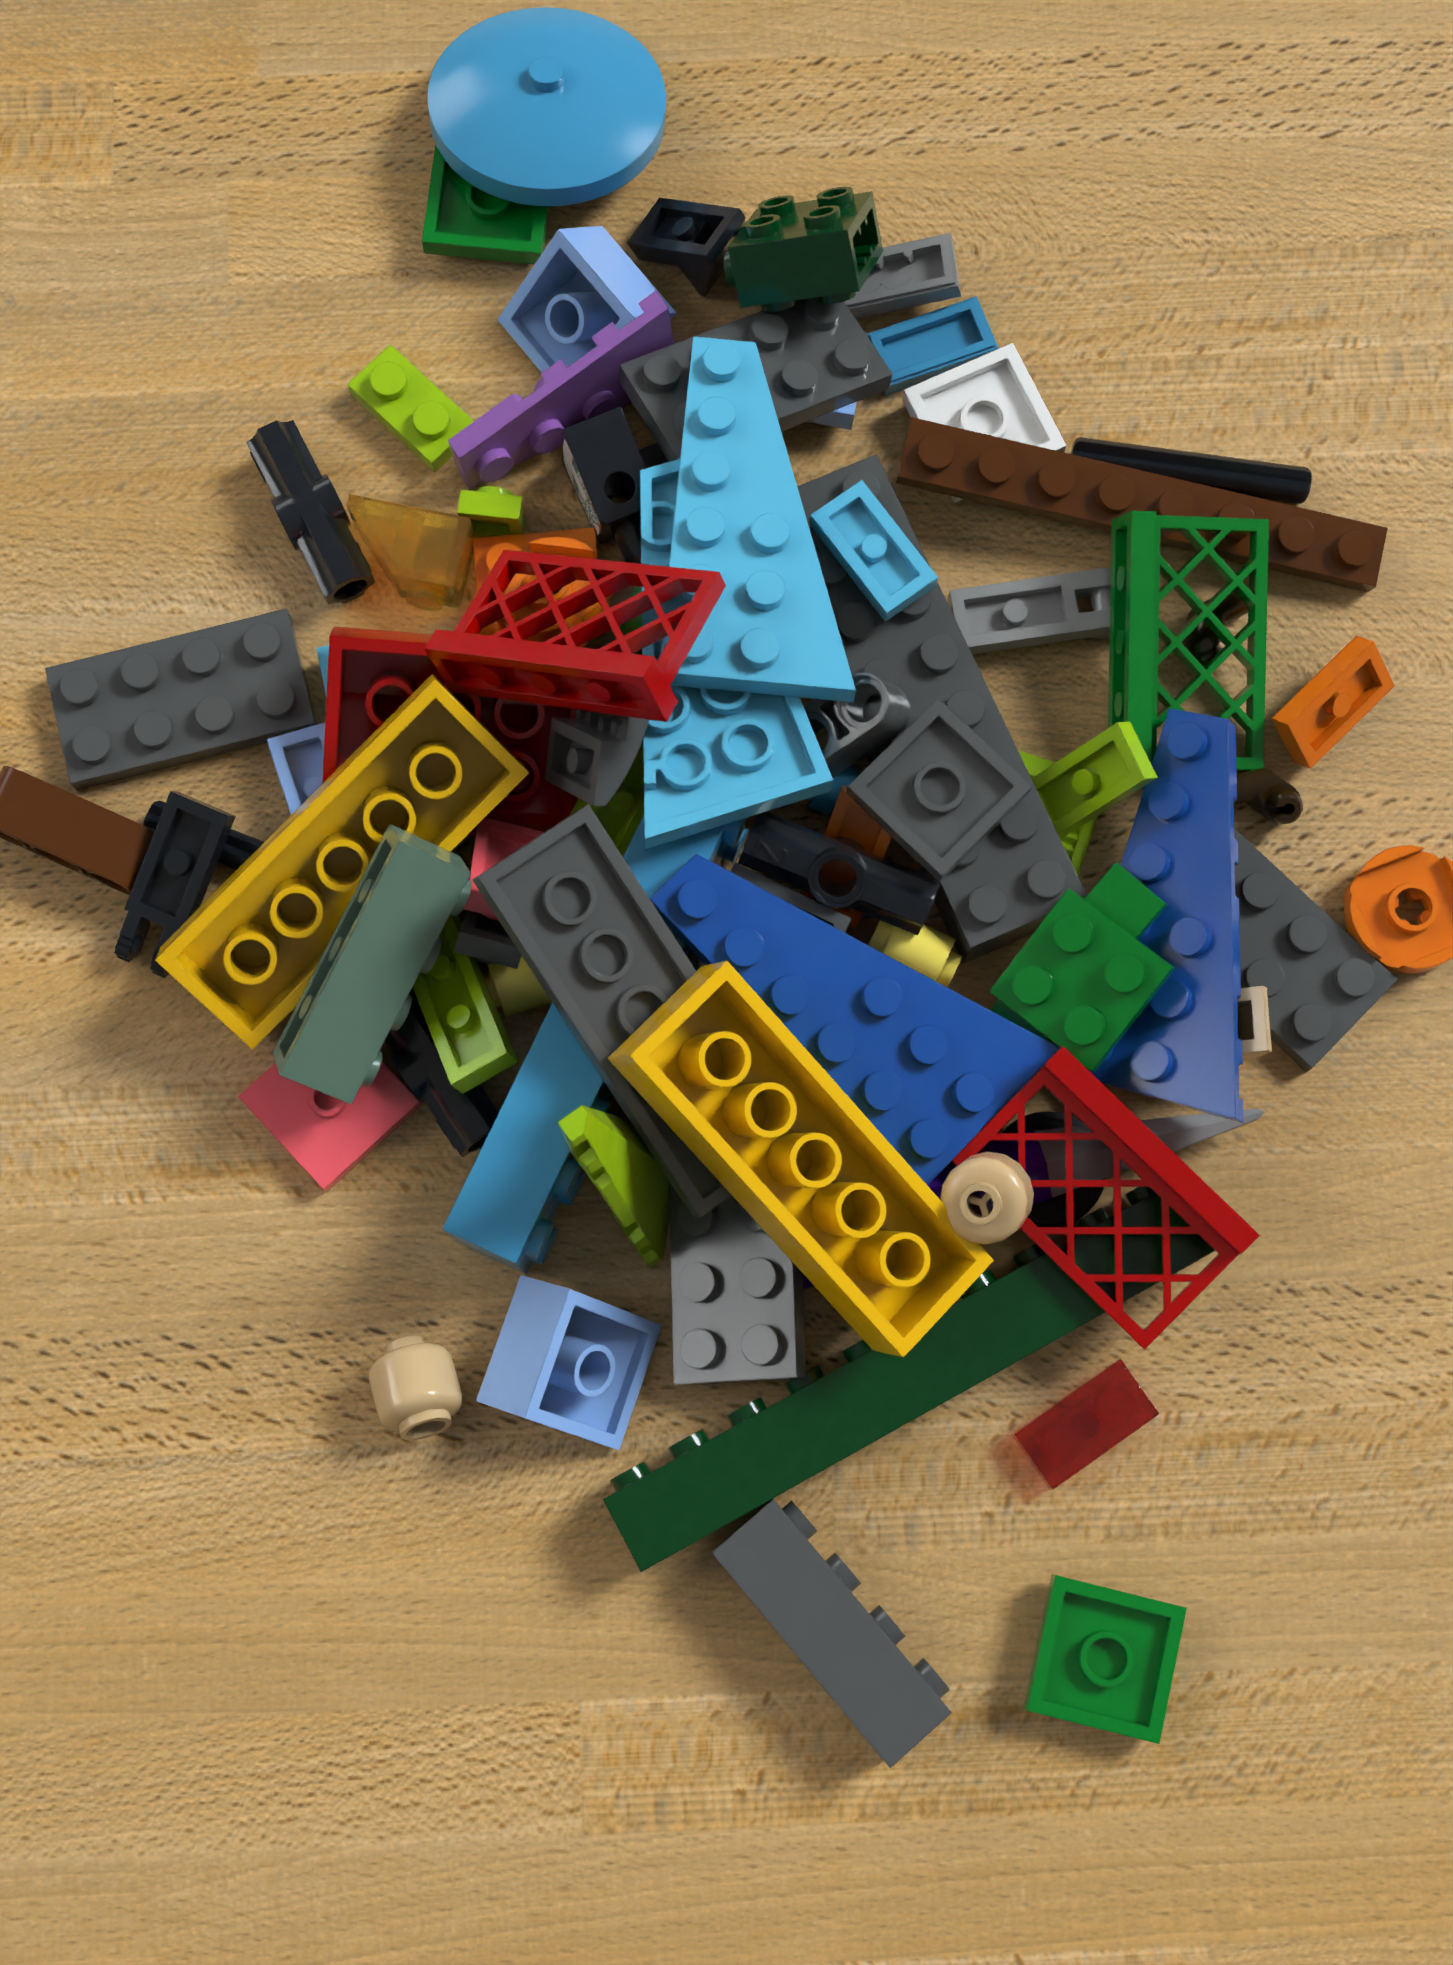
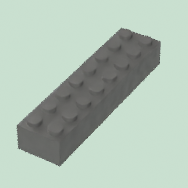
(1021, 865)

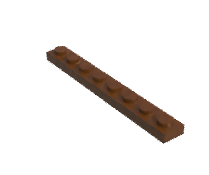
(1096, 492)

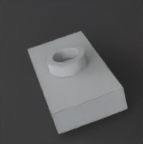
(909, 277)

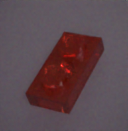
(1085, 1424)

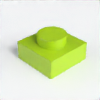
(493, 511)

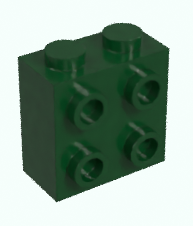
(804, 250)

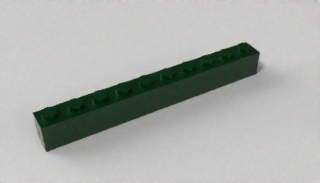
(881, 1392)

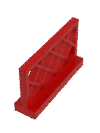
(558, 670)
(1150, 1161)

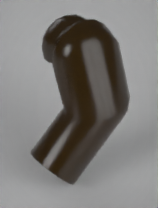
(1202, 641)
(1269, 795)

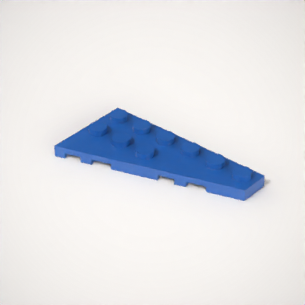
(1186, 853)
(896, 1042)

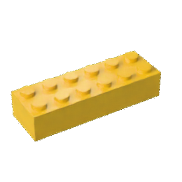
(271, 920)
(800, 1158)

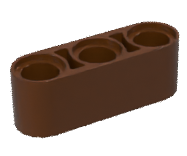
(71, 830)

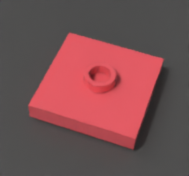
(325, 1132)

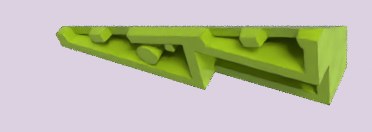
(624, 1176)

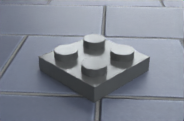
(938, 789)

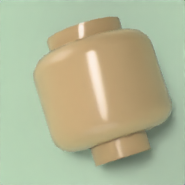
(1003, 1182)
(415, 1388)

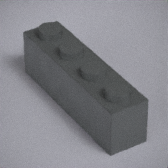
(832, 1632)

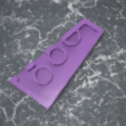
(560, 399)

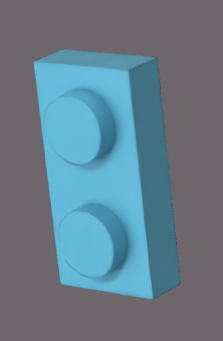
(873, 550)

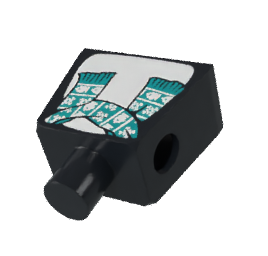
(604, 465)

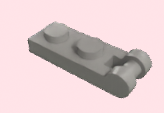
(1033, 611)

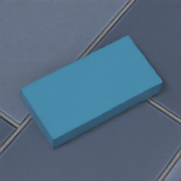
(933, 343)

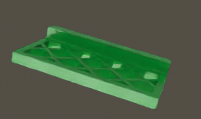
(1137, 625)

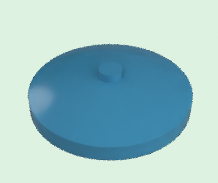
(547, 106)

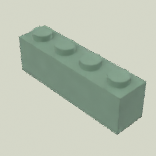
(372, 965)

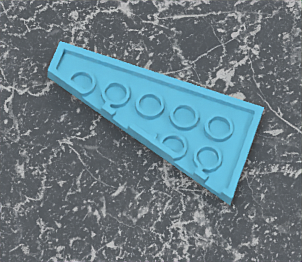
(747, 521)
(720, 749)

